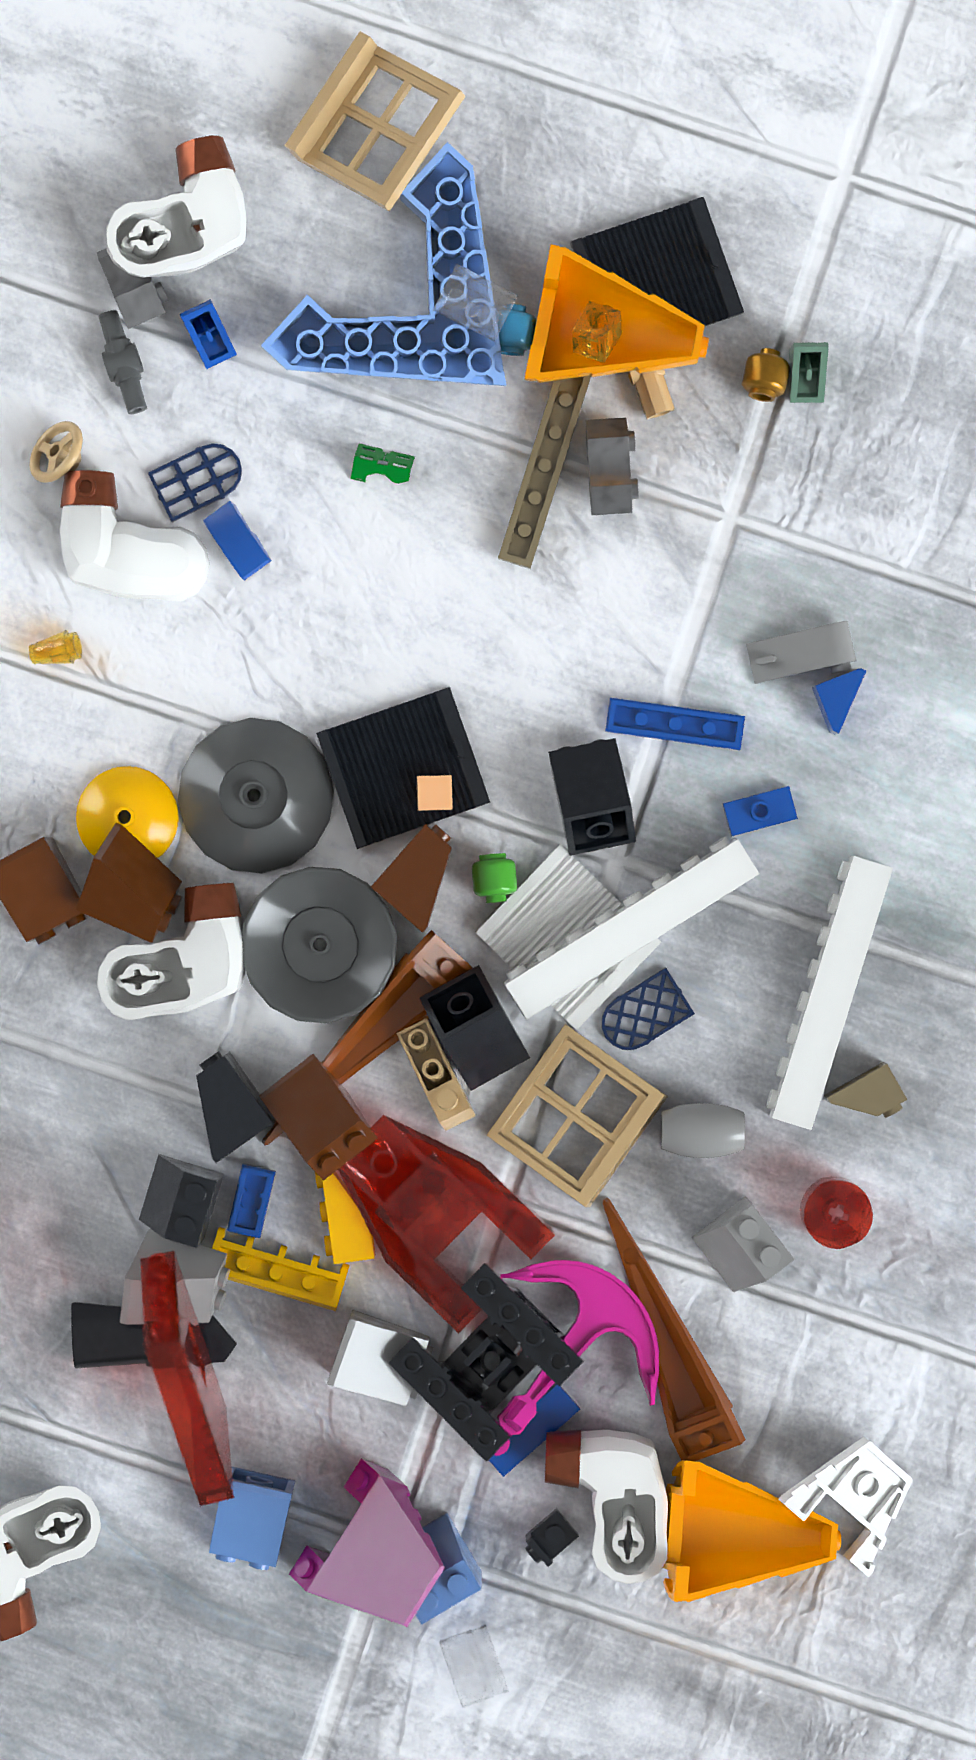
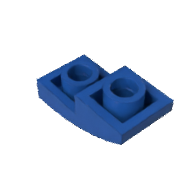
(237, 540)

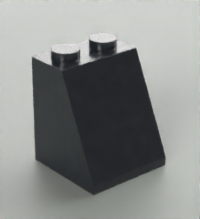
(592, 796)
(474, 1028)
(229, 1105)
(180, 1200)

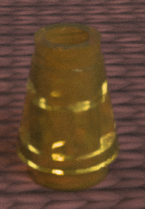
(57, 649)

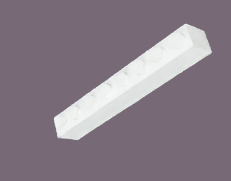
(631, 927)
(830, 991)

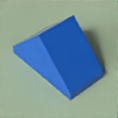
(208, 334)
(837, 697)

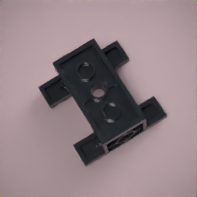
(462, 1385)

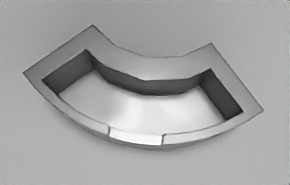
(136, 296)
(609, 466)

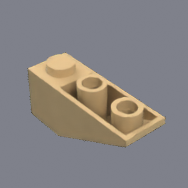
(436, 1075)

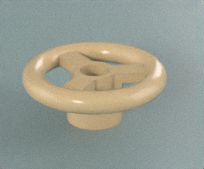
(60, 454)

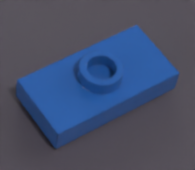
(760, 811)
(251, 1200)

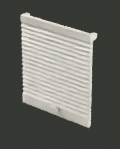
(546, 909)

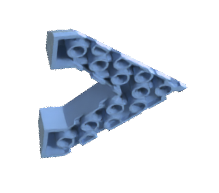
(417, 345)

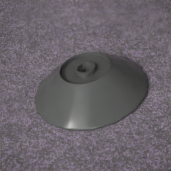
(291, 804)
(282, 953)

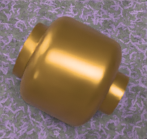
(765, 375)

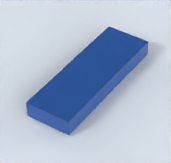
(552, 1412)

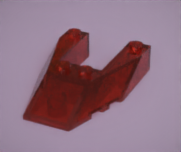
(421, 1198)

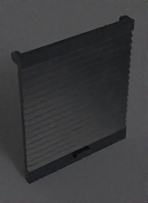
(670, 259)
(381, 755)

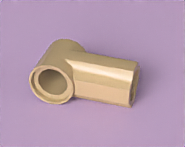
(652, 392)

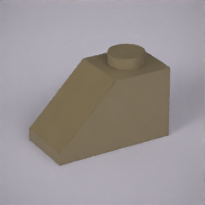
(870, 1092)

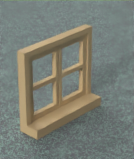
(338, 101)
(615, 1144)

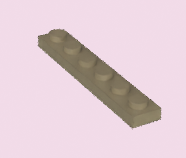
(543, 471)

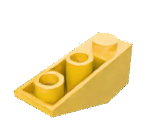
(348, 1235)

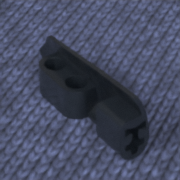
(104, 1341)

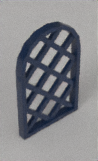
(669, 1025)

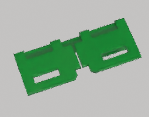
(364, 467)

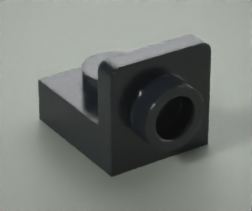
(550, 1538)

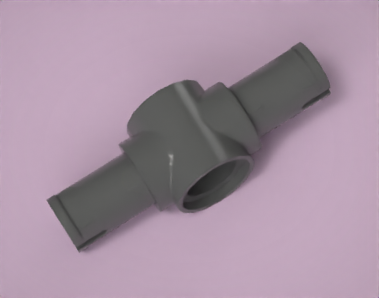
(122, 362)

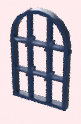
(214, 480)

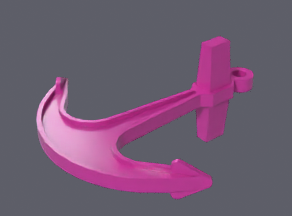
(603, 1307)

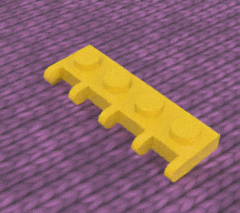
(280, 1274)

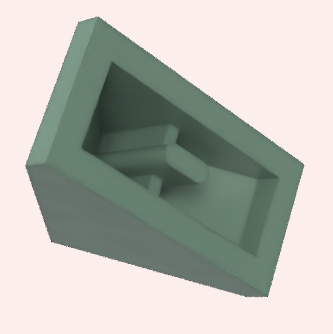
(808, 372)

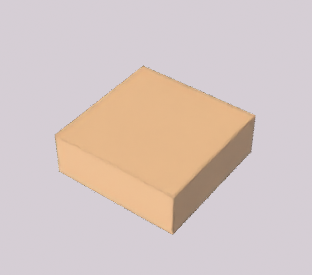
(434, 792)

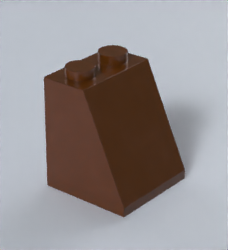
(416, 876)
(130, 887)
(39, 890)
(318, 1116)

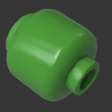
(494, 877)

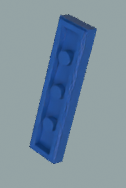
(675, 724)

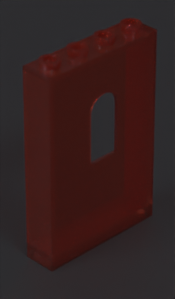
(186, 1377)

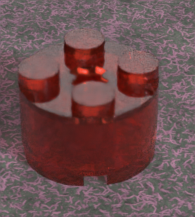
(843, 1230)

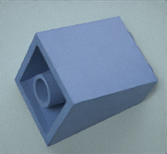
(254, 1520)
(461, 1572)

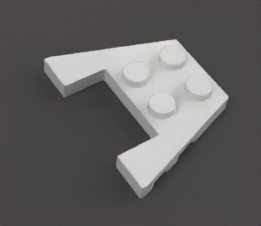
(865, 1486)

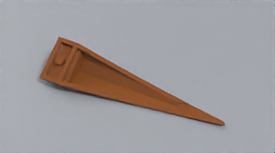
(394, 1010)
(691, 1396)

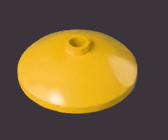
(140, 793)

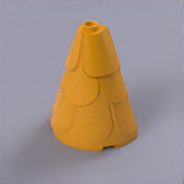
(652, 330)
(735, 1534)

